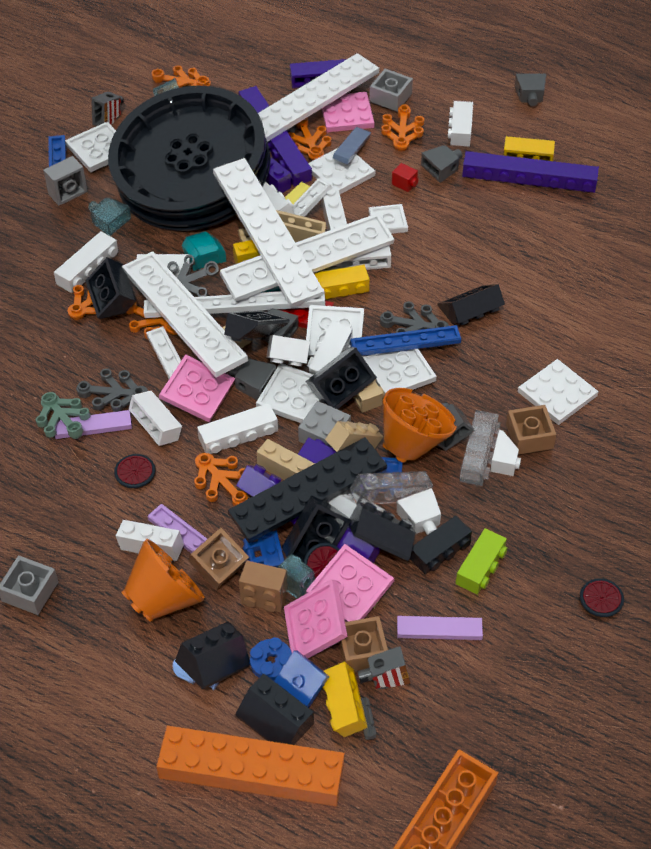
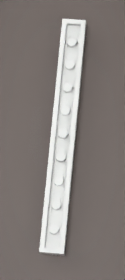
(226, 303)

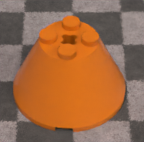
(414, 423)
(158, 585)

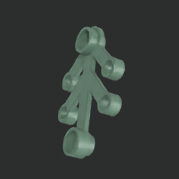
(52, 401)

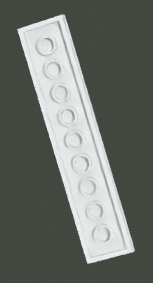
(316, 95)
(268, 232)
(319, 252)
(185, 314)

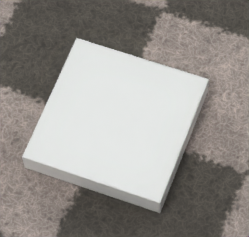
(392, 216)

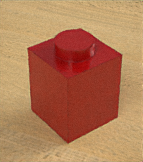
(405, 177)

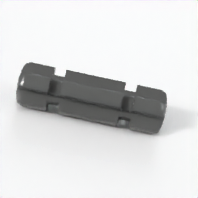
(370, 732)

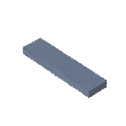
(351, 145)

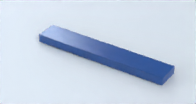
(406, 340)

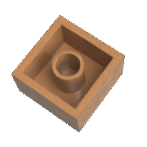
(531, 429)
(218, 558)
(263, 586)
(363, 640)

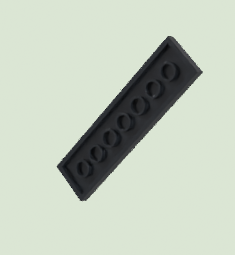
(288, 498)

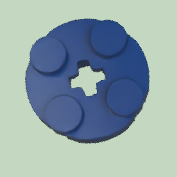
(264, 649)

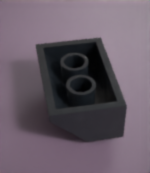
(110, 289)
(472, 304)
(252, 325)
(341, 378)
(315, 525)
(382, 530)
(213, 655)
(274, 712)

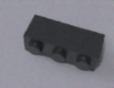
(440, 545)

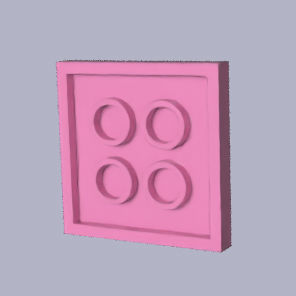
(348, 112)
(196, 389)
(358, 582)
(315, 620)

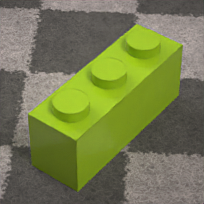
(481, 561)

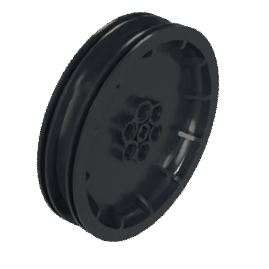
(168, 153)

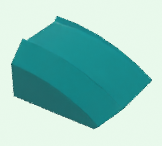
(204, 249)

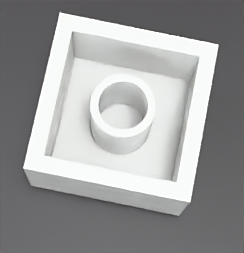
(288, 349)

